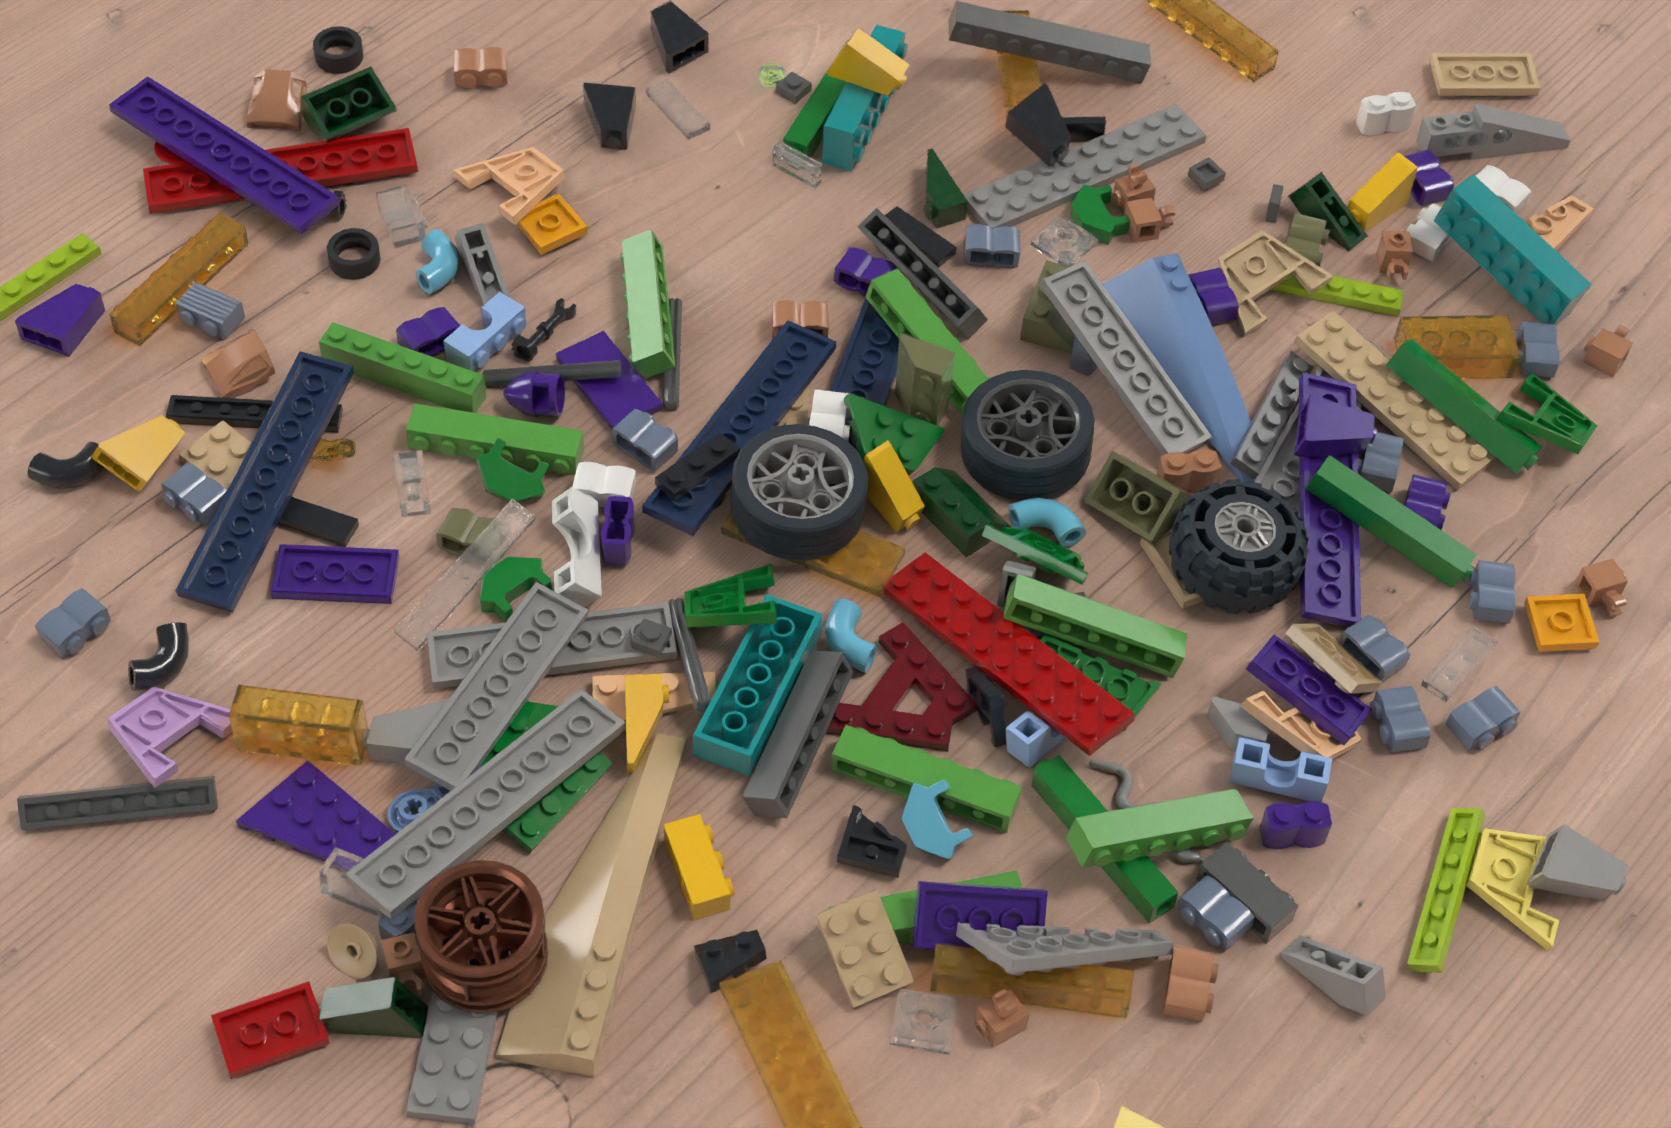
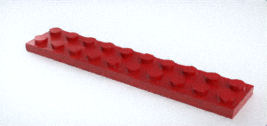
(324, 162)
(1009, 654)

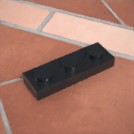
(697, 466)

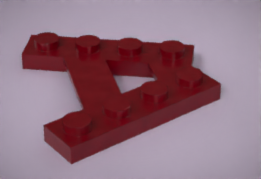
(911, 666)

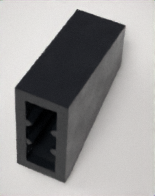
(677, 36)
(610, 112)
(1040, 126)

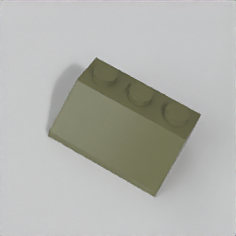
(1042, 321)
(923, 379)
(1136, 497)

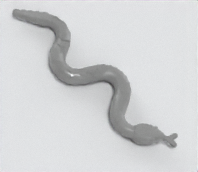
(1122, 801)

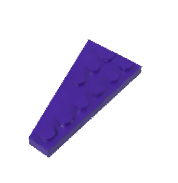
(315, 817)

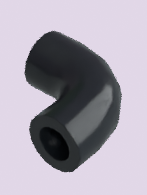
(65, 472)
(166, 663)

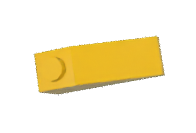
(643, 712)

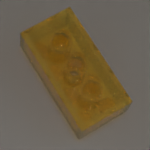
(1465, 344)
(298, 725)

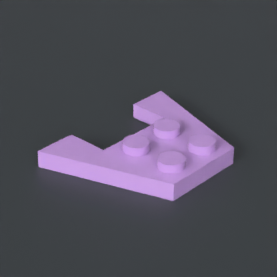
(158, 721)

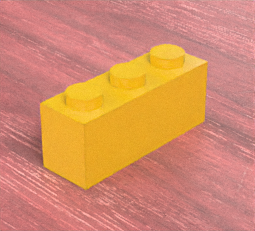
(698, 866)

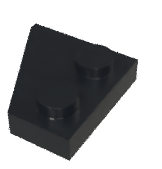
(989, 703)
(871, 846)
(729, 957)

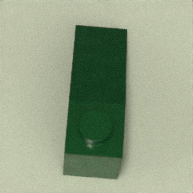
(944, 199)
(1321, 201)

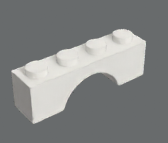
(578, 522)

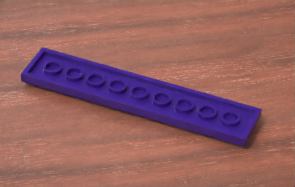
(225, 155)
(1332, 569)

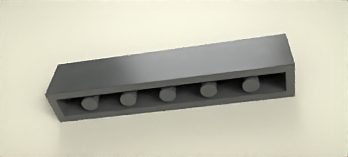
(923, 273)
(798, 734)

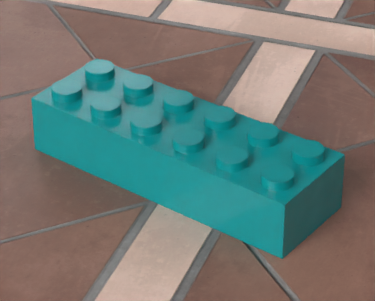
(858, 111)
(1511, 251)
(756, 688)

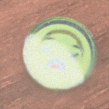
(771, 74)

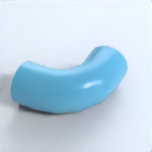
(443, 264)
(1050, 515)
(842, 636)

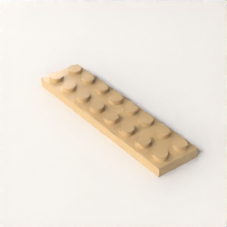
(1393, 401)

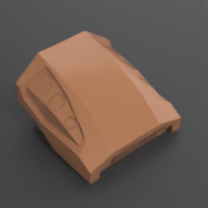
(276, 99)
(239, 365)

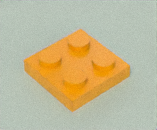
(552, 224)
(1561, 622)

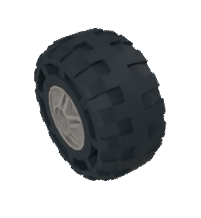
(1238, 546)

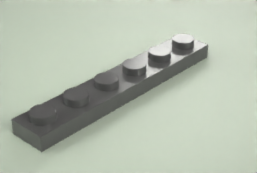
(1270, 416)
(117, 803)

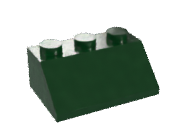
(346, 104)
(956, 509)

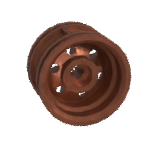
(479, 912)

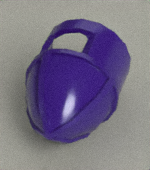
(537, 394)

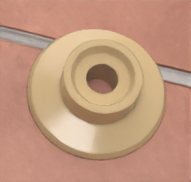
(352, 950)

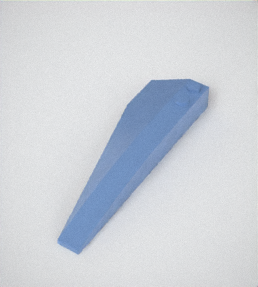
(1177, 331)

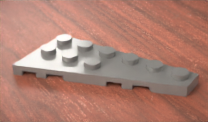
(1054, 947)

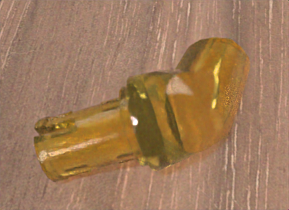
(334, 450)

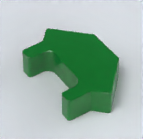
(1092, 215)
(507, 480)
(509, 581)

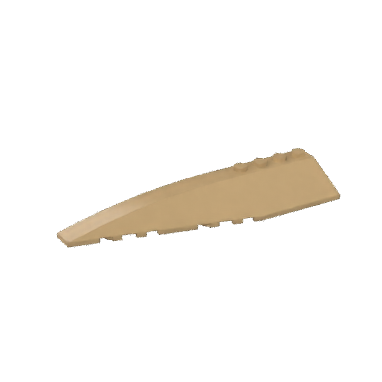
(594, 925)

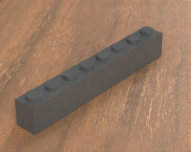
(1049, 42)

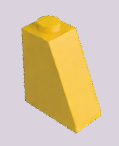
(869, 65)
(1384, 192)
(139, 451)
(891, 488)

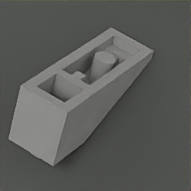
(480, 262)
(1340, 975)

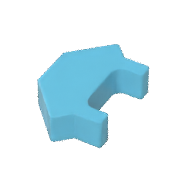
(927, 823)

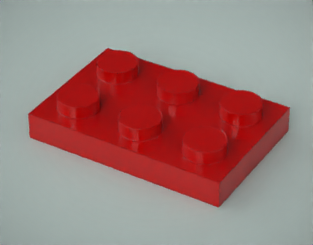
(270, 1029)

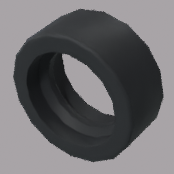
(340, 62)
(353, 268)

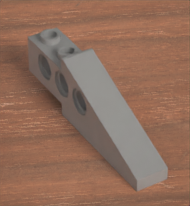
(1489, 133)

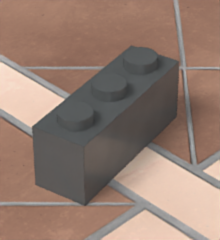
(1253, 888)

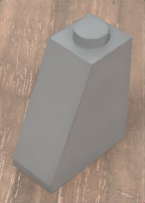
(397, 732)
(1576, 867)

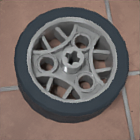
(795, 509)

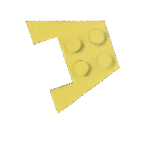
(1501, 877)

